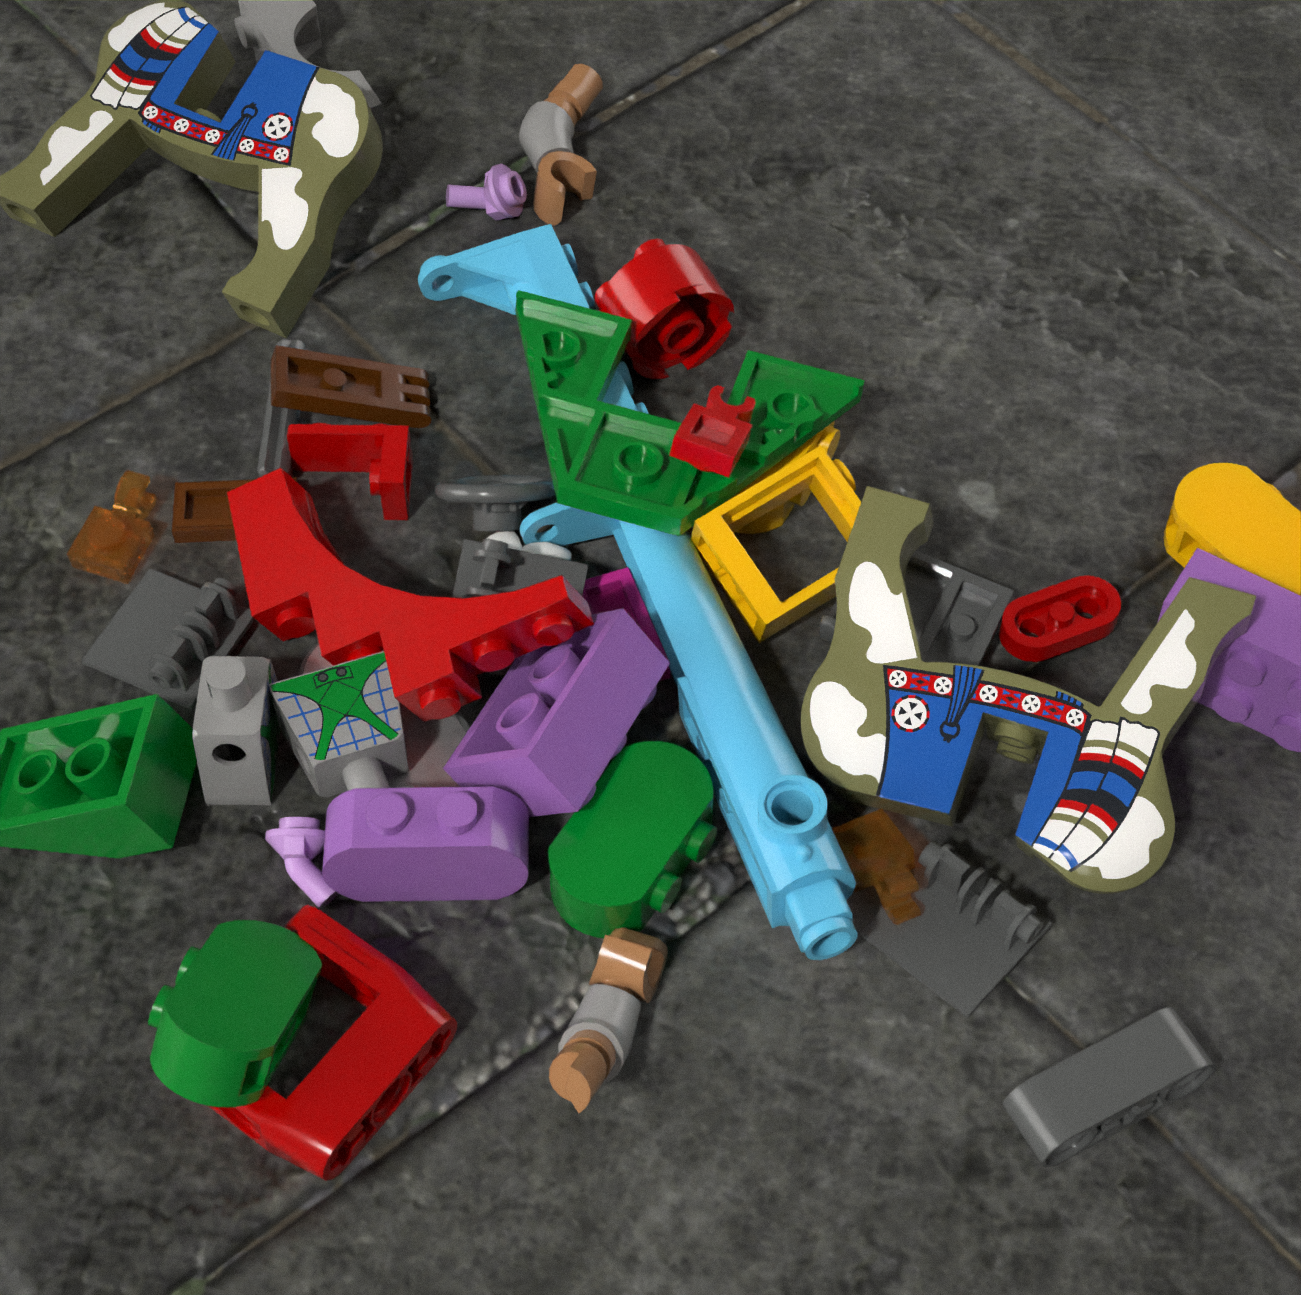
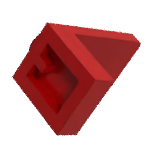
(373, 448)

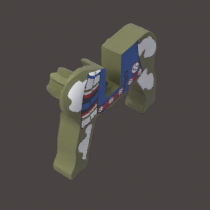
(289, 135)
(910, 729)

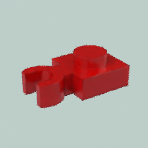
(714, 434)

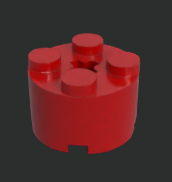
(673, 307)

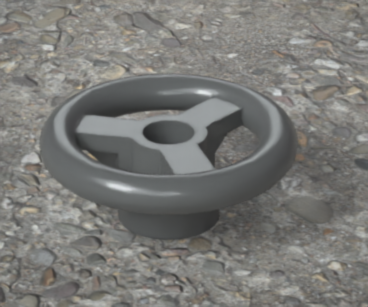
(496, 498)

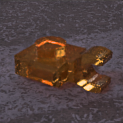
(117, 538)
(881, 859)

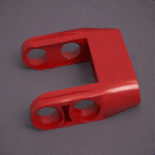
(367, 1068)

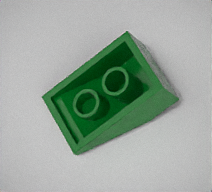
(97, 780)

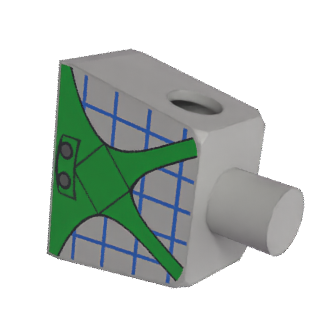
(236, 710)
(343, 725)

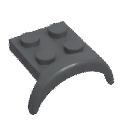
(950, 609)

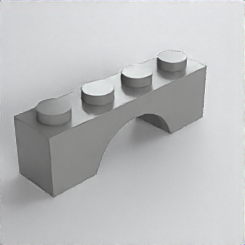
(294, 32)

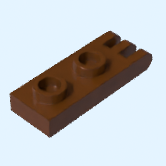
(350, 387)

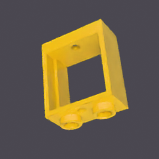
(734, 568)

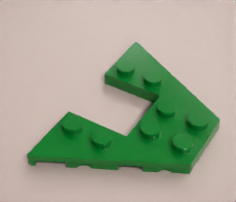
(619, 457)

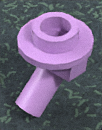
(501, 195)
(298, 843)

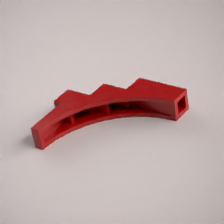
(428, 642)

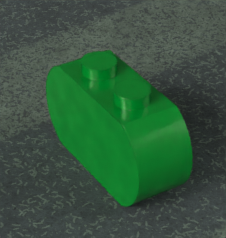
(632, 839)
(232, 1012)

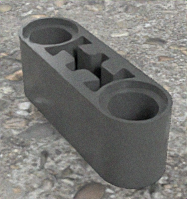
(1108, 1086)

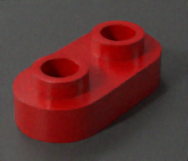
(1055, 618)

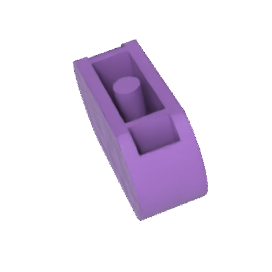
(426, 844)

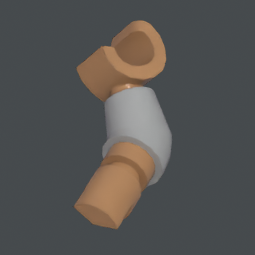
(548, 145)
(608, 1015)

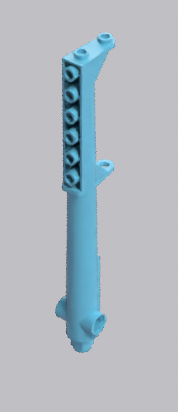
(730, 720)

